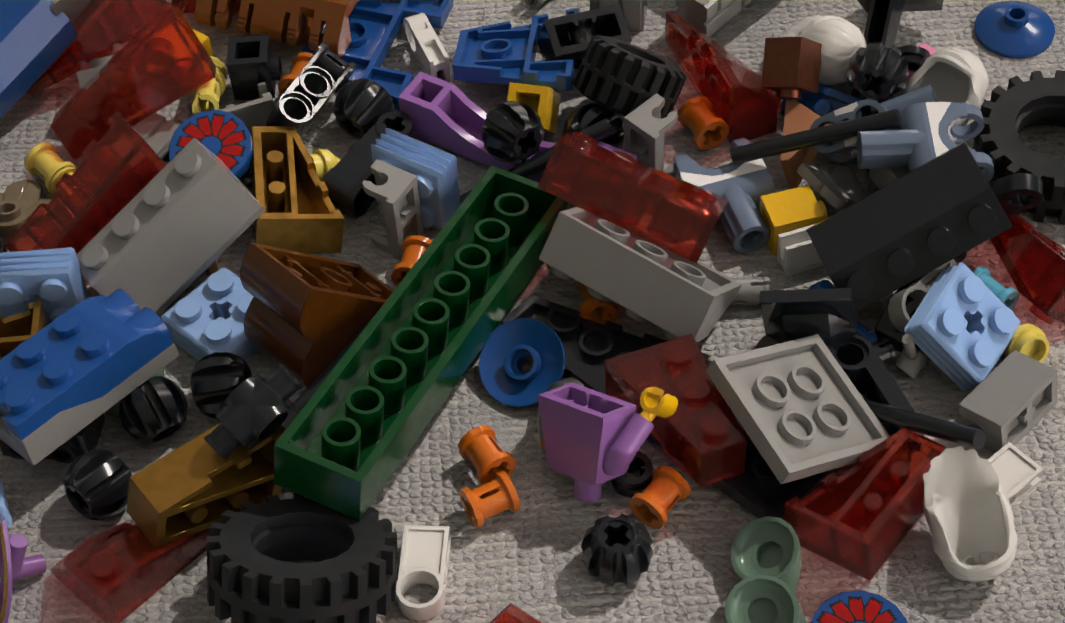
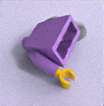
(594, 433)

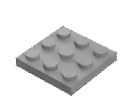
(797, 407)

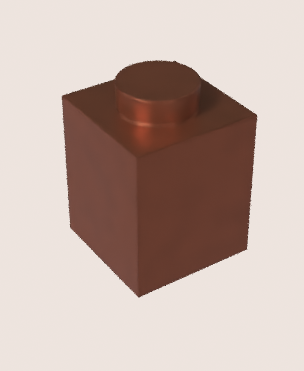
(791, 66)

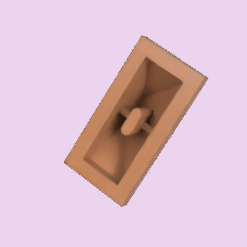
(797, 119)

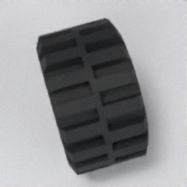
(626, 76)

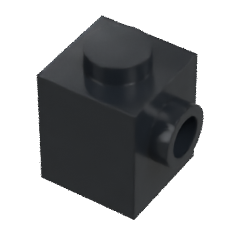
(251, 63)

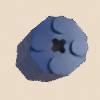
(29, 45)

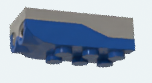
(78, 371)

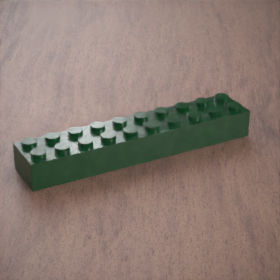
(417, 346)

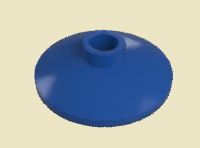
(1014, 29)
(508, 349)

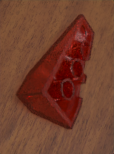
(98, 29)
(724, 80)
(1035, 267)
(123, 569)

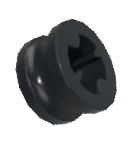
(632, 484)

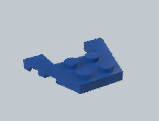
(373, 32)
(508, 55)

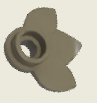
(18, 204)

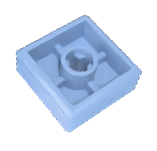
(434, 170)
(43, 276)
(212, 318)
(962, 326)

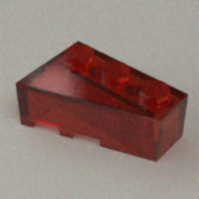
(703, 430)
(867, 508)

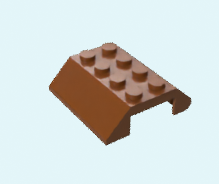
(284, 20)

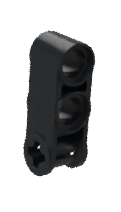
(311, 90)
(346, 177)

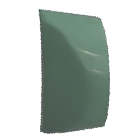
(768, 548)
(762, 600)

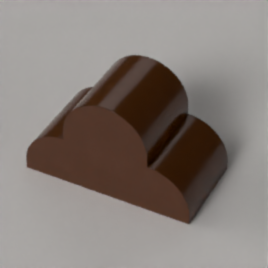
(306, 306)

